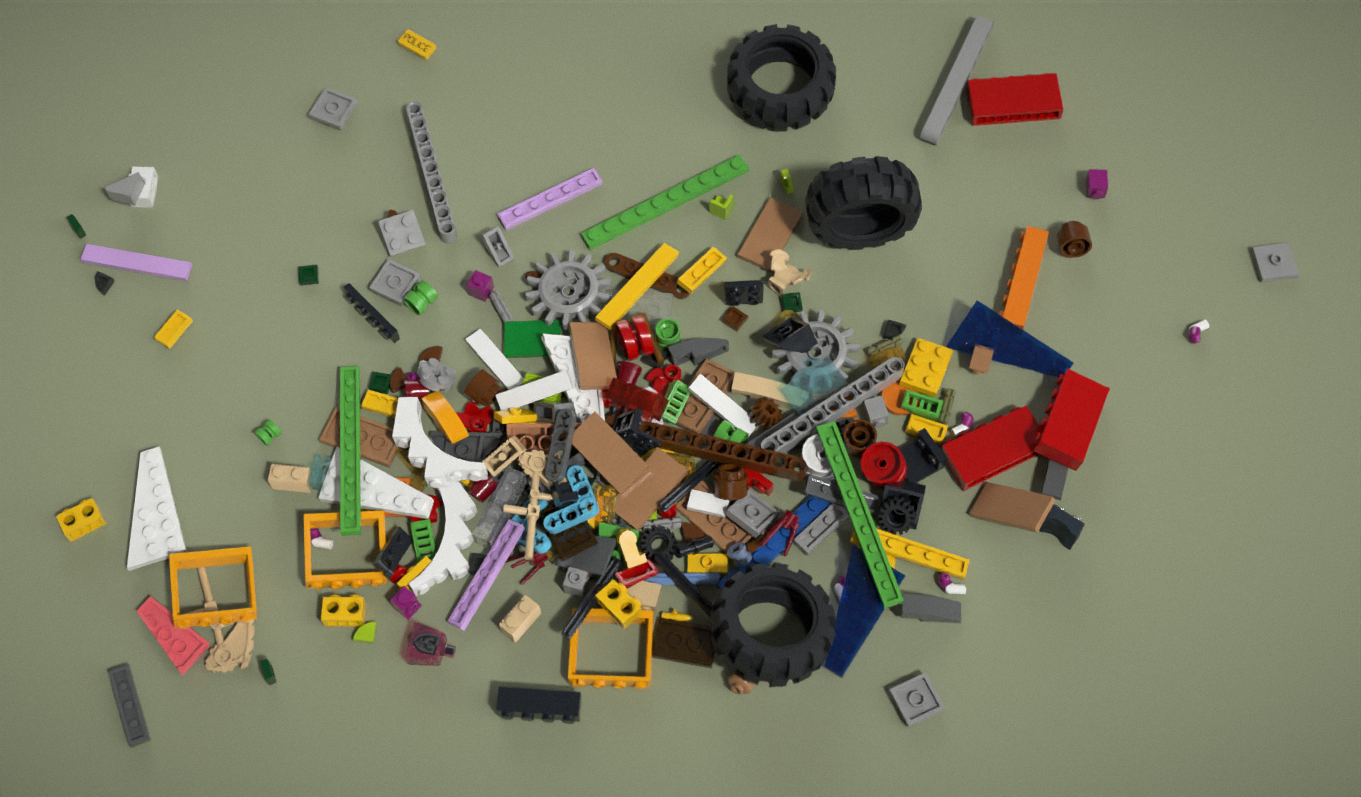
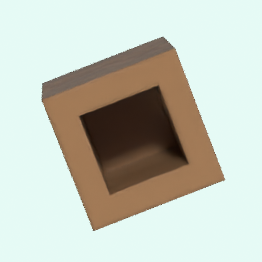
(981, 359)

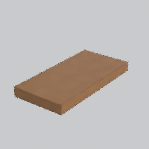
(770, 233)
(592, 355)
(696, 413)
(376, 439)
(608, 453)
(642, 497)
(1012, 507)
(722, 530)

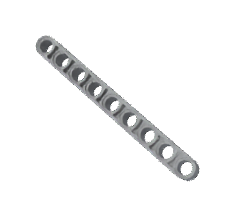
(957, 80)
(432, 178)
(837, 400)

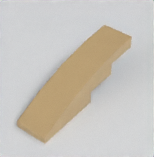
(760, 388)

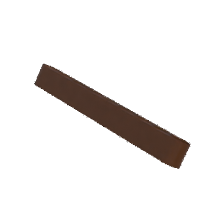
(732, 450)

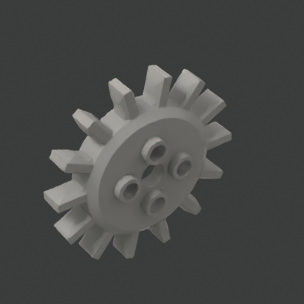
(559, 278)
(835, 347)

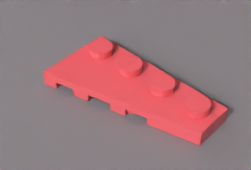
(181, 645)

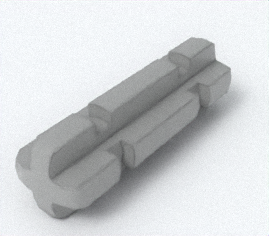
(501, 306)
(675, 522)

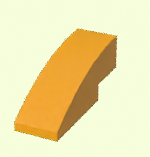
(444, 417)

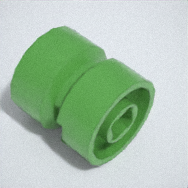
(420, 297)
(667, 333)
(728, 432)

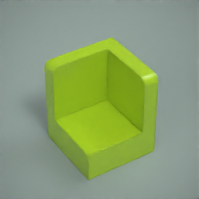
(721, 207)

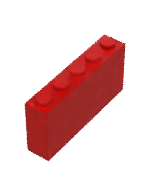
(1014, 99)
(1070, 419)
(992, 447)

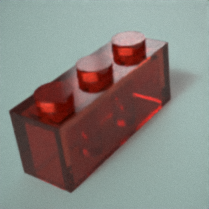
(631, 396)

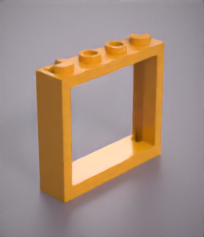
(208, 559)
(337, 581)
(618, 682)

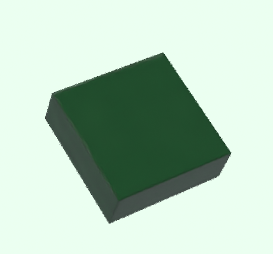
(76, 226)
(308, 275)
(792, 302)
(380, 382)
(268, 671)

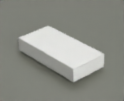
(707, 503)

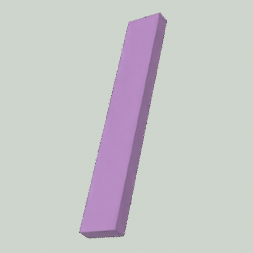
(550, 198)
(136, 262)
(486, 574)

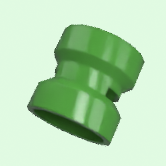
(267, 432)

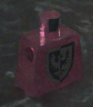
(428, 646)

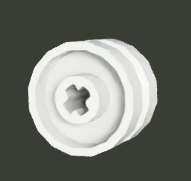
(816, 459)

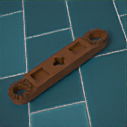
(628, 268)

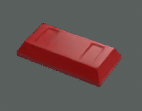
(633, 575)

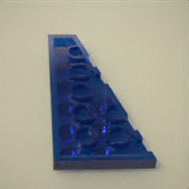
(1009, 341)
(856, 613)

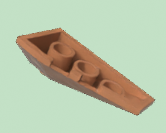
(535, 435)

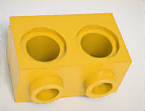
(83, 523)
(615, 606)
(342, 617)

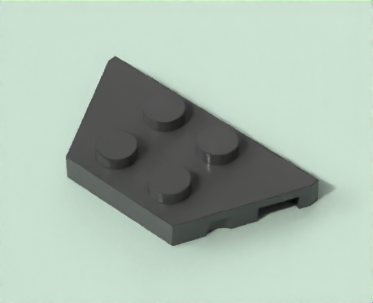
(472, 448)

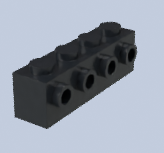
(539, 704)

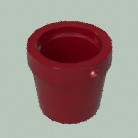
(628, 372)
(414, 388)
(482, 489)

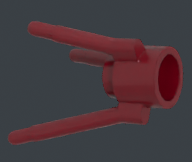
(787, 520)
(538, 560)

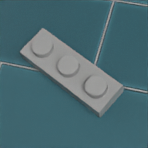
(821, 528)

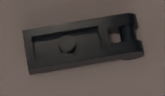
(393, 552)

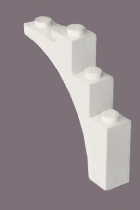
(422, 452)
(456, 537)

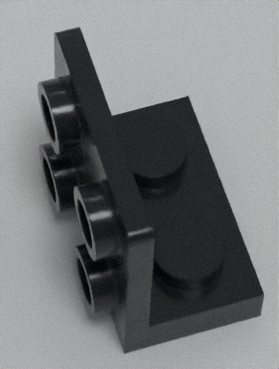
(744, 292)
(626, 427)
(922, 457)

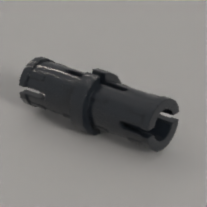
(693, 546)

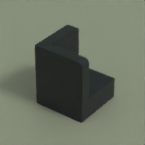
(563, 494)

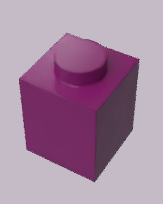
(1096, 183)
(480, 285)

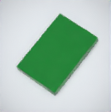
(524, 339)

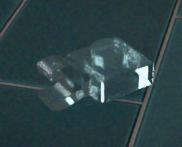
(318, 475)

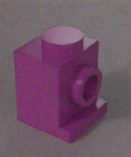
(405, 603)

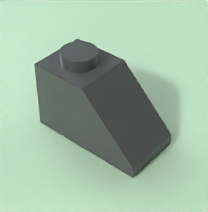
(548, 411)

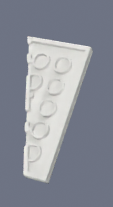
(561, 355)
(378, 491)
(155, 518)

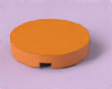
(893, 398)

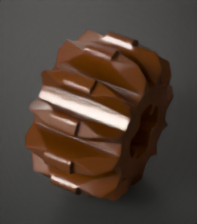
(765, 413)

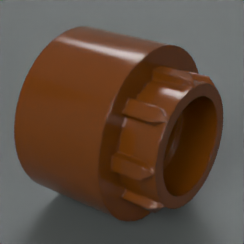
(1074, 239)
(483, 388)
(862, 429)
(730, 482)

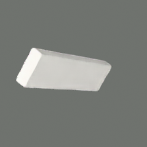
(494, 360)
(534, 391)
(722, 404)

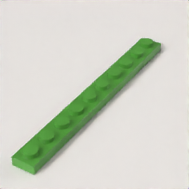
(665, 202)
(350, 451)
(859, 515)

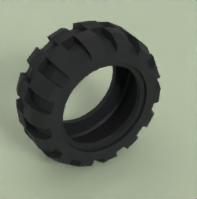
(781, 45)
(863, 203)
(762, 661)

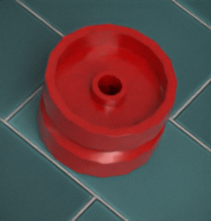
(634, 338)
(875, 457)

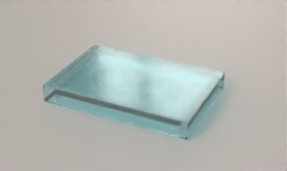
(814, 386)

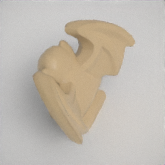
(785, 274)

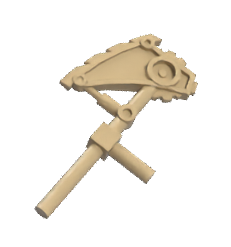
(534, 465)
(238, 644)

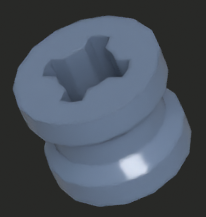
(739, 554)

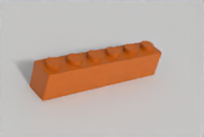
(1025, 275)

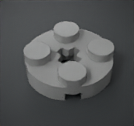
(445, 375)

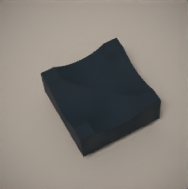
(1062, 525)

